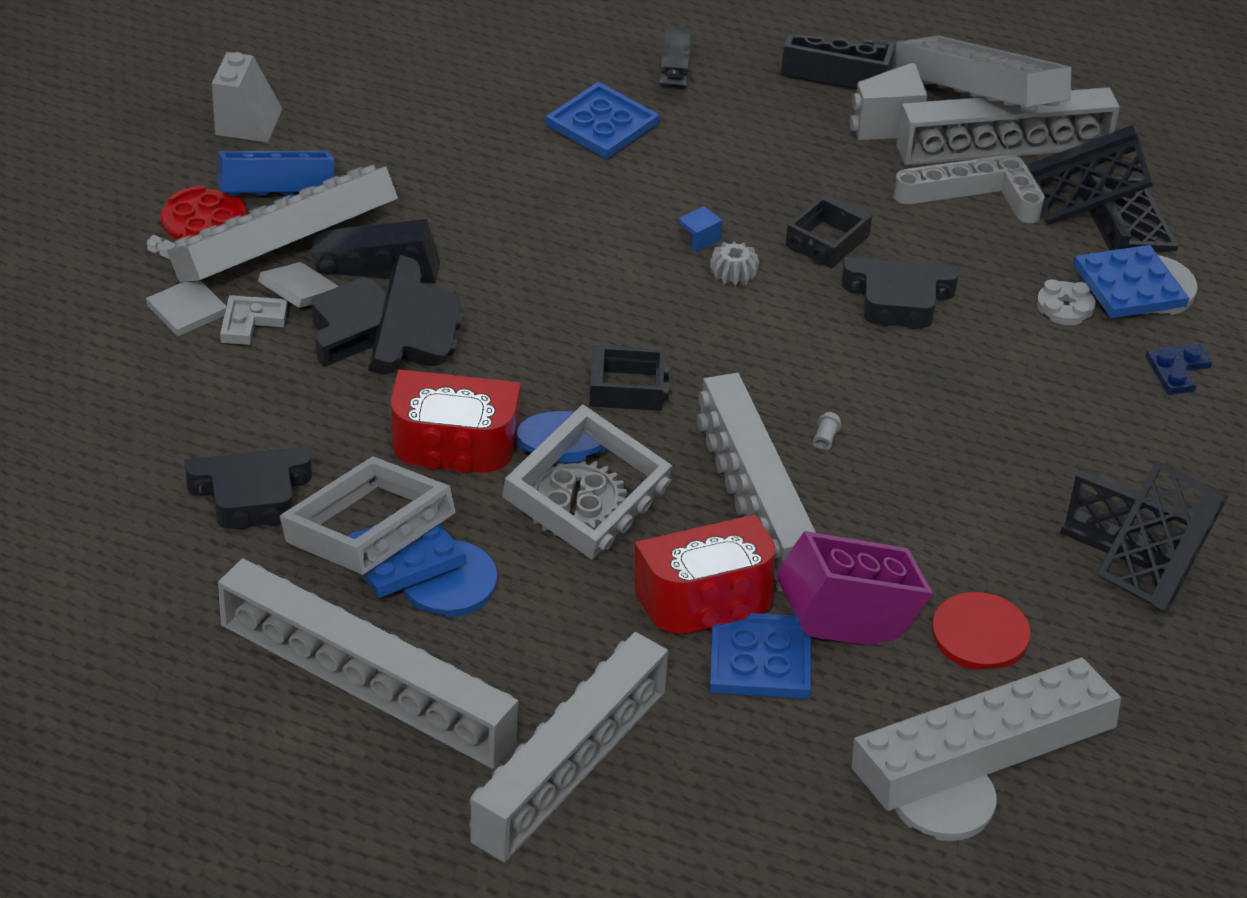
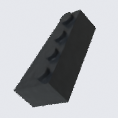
(836, 60)
(375, 249)

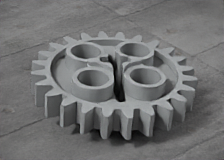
(598, 492)

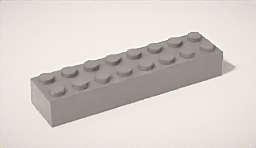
(986, 71)
(990, 129)
(281, 222)
(751, 463)
(984, 733)
(567, 746)

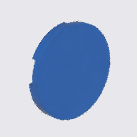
(539, 427)
(459, 589)

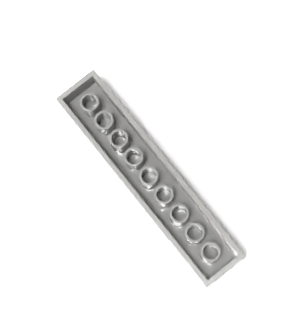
(369, 663)

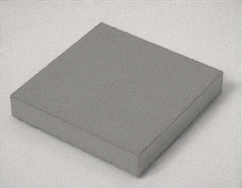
(296, 283)
(186, 306)

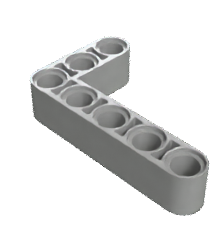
(974, 177)

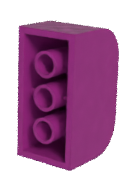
(852, 588)

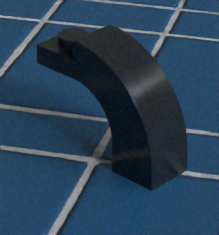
(676, 56)

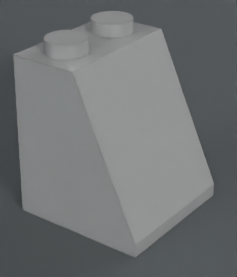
(243, 100)
(880, 102)

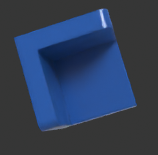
(703, 226)

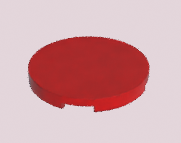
(198, 209)
(981, 631)

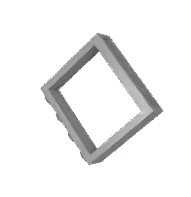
(429, 507)
(559, 521)

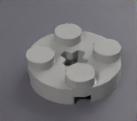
(1078, 294)

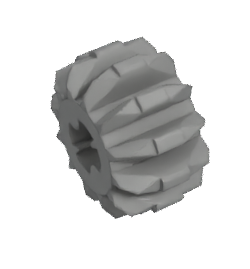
(734, 263)

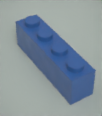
(272, 171)

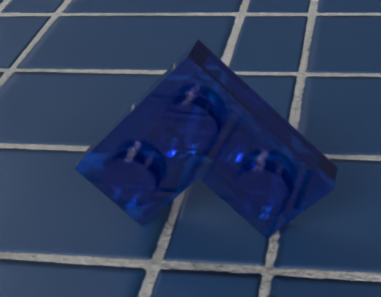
(1174, 364)

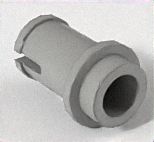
(828, 425)

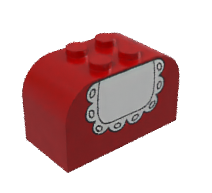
(454, 421)
(706, 575)

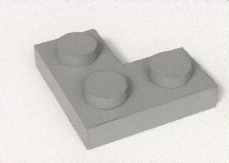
(246, 312)

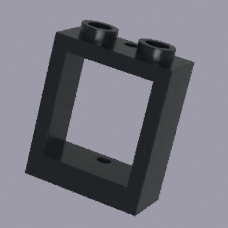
(828, 210)
(631, 362)

